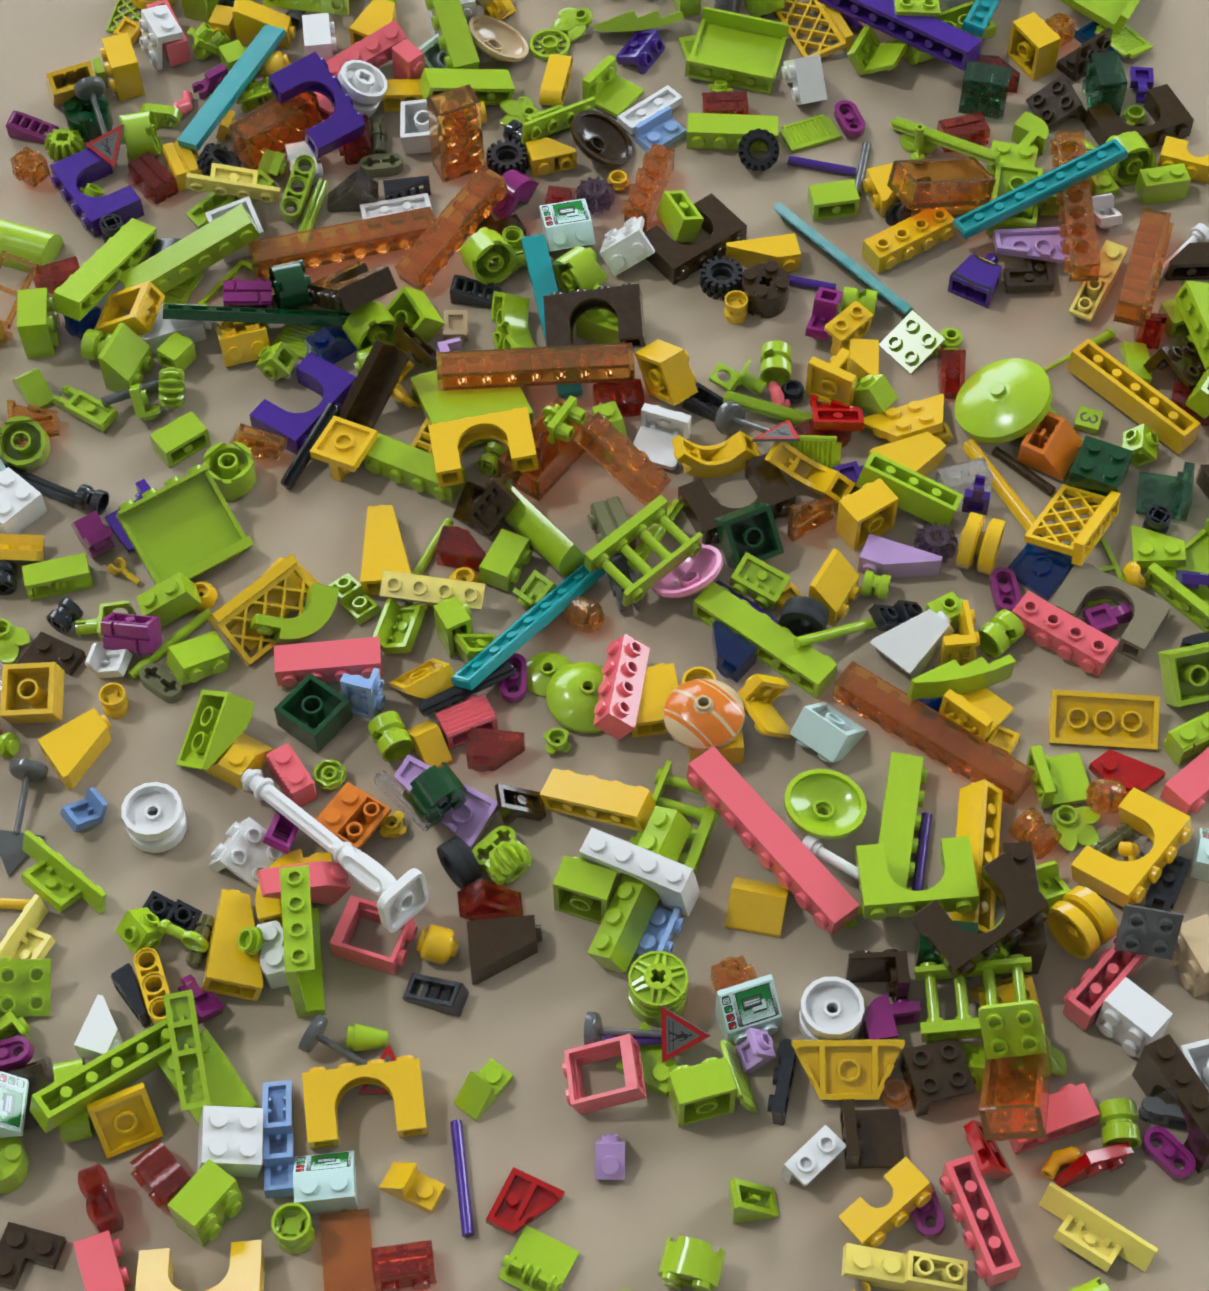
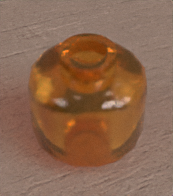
(584, 615)
(1105, 795)

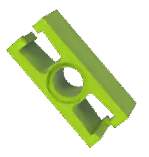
(57, 576)

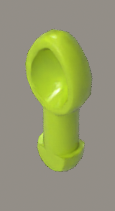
(189, 939)

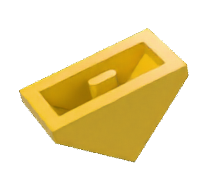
(430, 744)

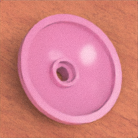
(691, 575)

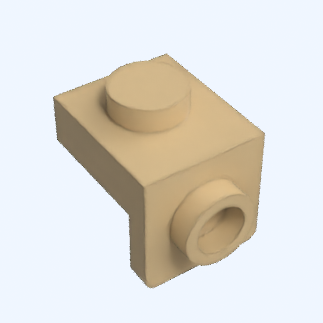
(455, 324)

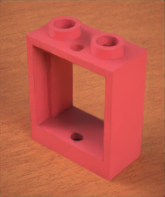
(340, 941)
(586, 1054)

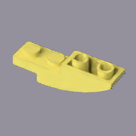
(1093, 293)
(904, 1271)

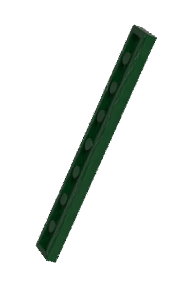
(254, 315)

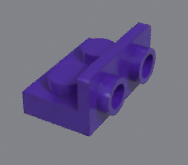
(641, 50)

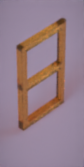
(34, 267)

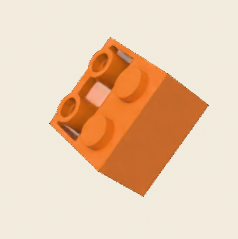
(1051, 447)
(353, 815)

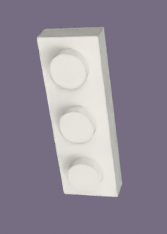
(648, 107)
(394, 205)

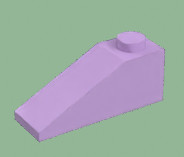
(897, 559)

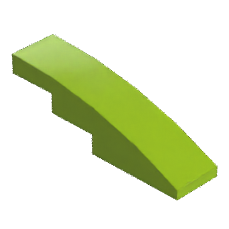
(630, 22)
(213, 201)
(961, 679)
(187, 1050)

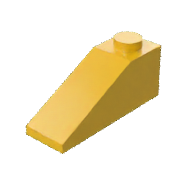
(781, 249)

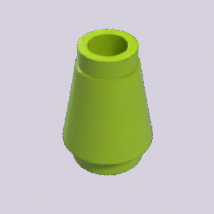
(365, 1038)

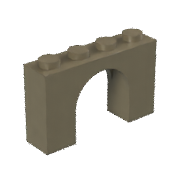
(1090, 584)

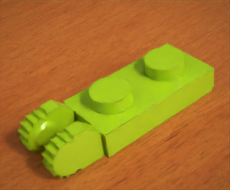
(86, 408)

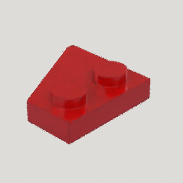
(835, 416)
(1126, 770)
(986, 1153)
(1093, 1163)
(522, 1201)

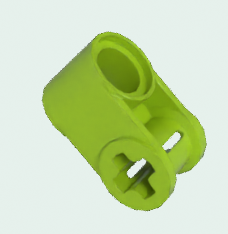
(513, 236)

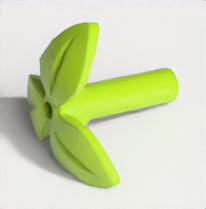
(918, 144)

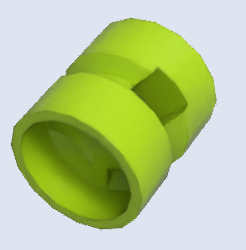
(866, 298)
(93, 343)
(775, 362)
(1000, 633)
(391, 737)
(1119, 1122)
(293, 1228)

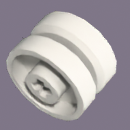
(363, 84)
(154, 817)
(831, 1010)

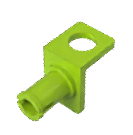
(736, 379)
(93, 626)

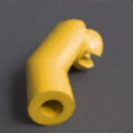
(1059, 1158)

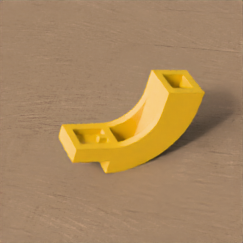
(716, 459)
(808, 472)
(271, 908)

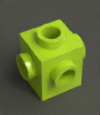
(277, 361)
(1143, 443)
(139, 929)

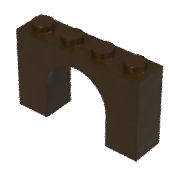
(1162, 105)
(680, 260)
(352, 287)
(624, 301)
(764, 479)
(1034, 940)
(963, 950)
(1166, 1068)

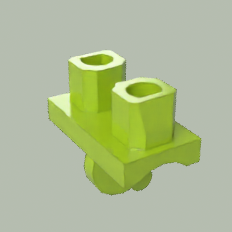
(204, 43)
(558, 419)

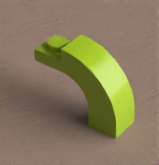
(318, 609)

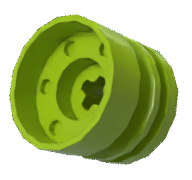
(647, 997)

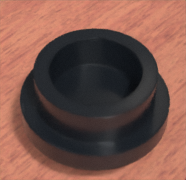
(793, 391)

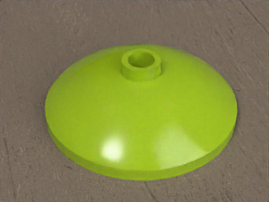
(569, 701)
(828, 794)

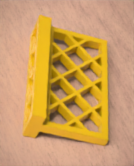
(831, 18)
(1090, 528)
(250, 596)

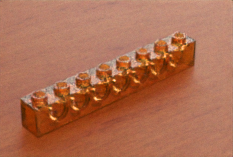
(1076, 212)

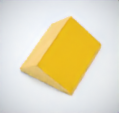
(756, 907)

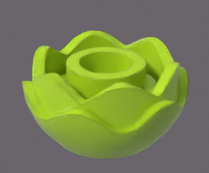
(326, 768)

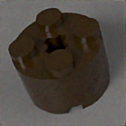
(766, 289)

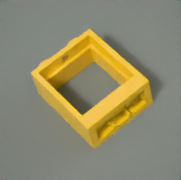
(139, 300)

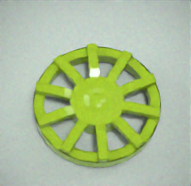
(549, 43)

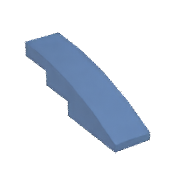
(278, 1138)

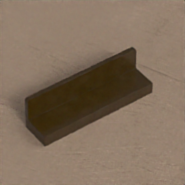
(374, 384)

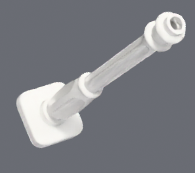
(397, 900)

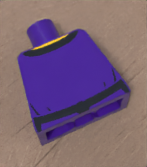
(976, 279)

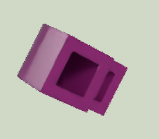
(519, 189)
(825, 308)
(93, 534)
(883, 1017)

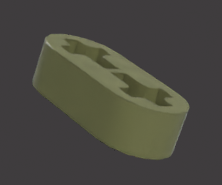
(381, 165)
(158, 687)

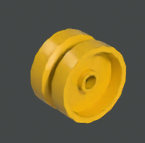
(976, 542)
(1081, 922)

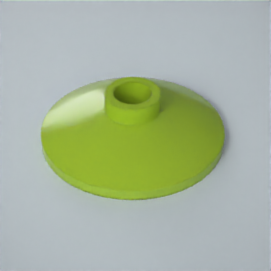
(537, 676)

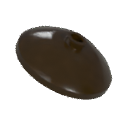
(601, 138)

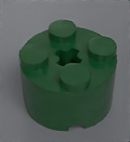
(82, 117)
(291, 285)
(435, 794)

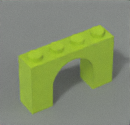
(885, 898)

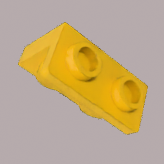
(849, 324)
(22, 547)

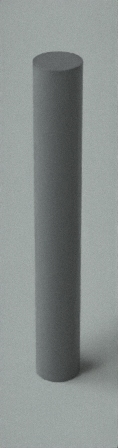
(862, 166)
(124, 394)

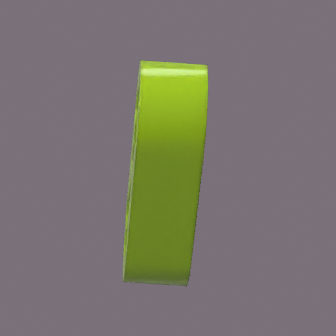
(166, 115)
(491, 842)

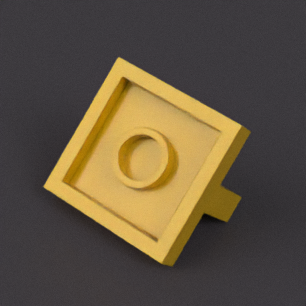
(831, 379)
(343, 446)
(124, 1120)

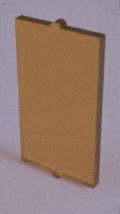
(347, 1251)

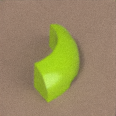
(511, 321)

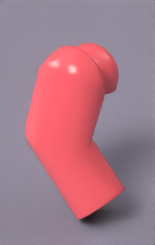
(186, 104)
(777, 394)

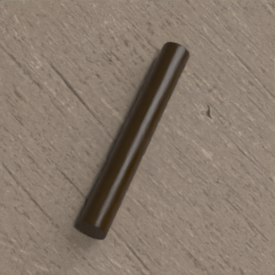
(1023, 471)

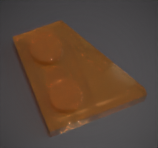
(45, 417)
(261, 443)
(808, 516)

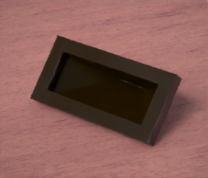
(468, 495)

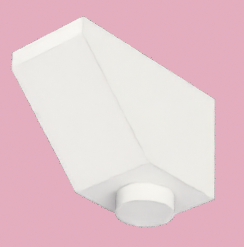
(98, 1032)

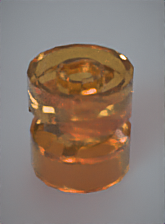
(1031, 828)

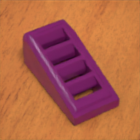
(18, 123)
(280, 833)

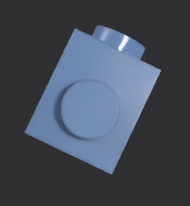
(86, 811)

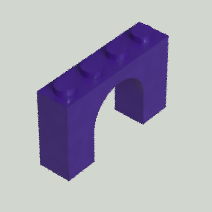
(313, 75)
(86, 168)
(322, 378)

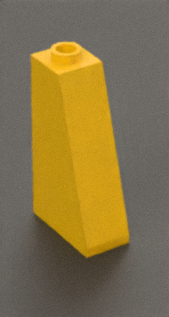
(382, 548)
(227, 967)

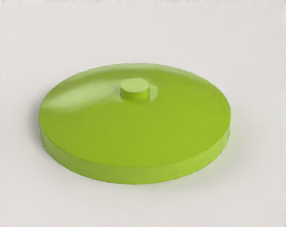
(1003, 400)

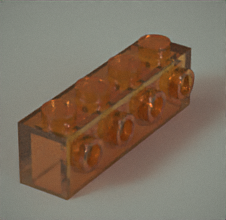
(649, 184)
(622, 459)

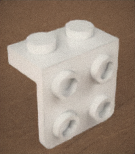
(157, 27)
(626, 246)
(658, 430)
(244, 852)

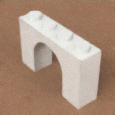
(670, 879)

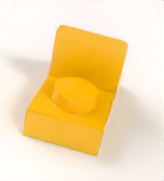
(412, 1187)

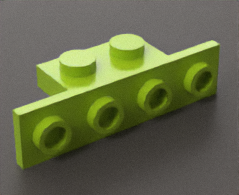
(553, 119)
(57, 879)

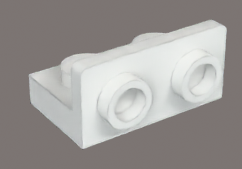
(813, 1157)

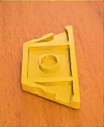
(908, 419)
(848, 1066)

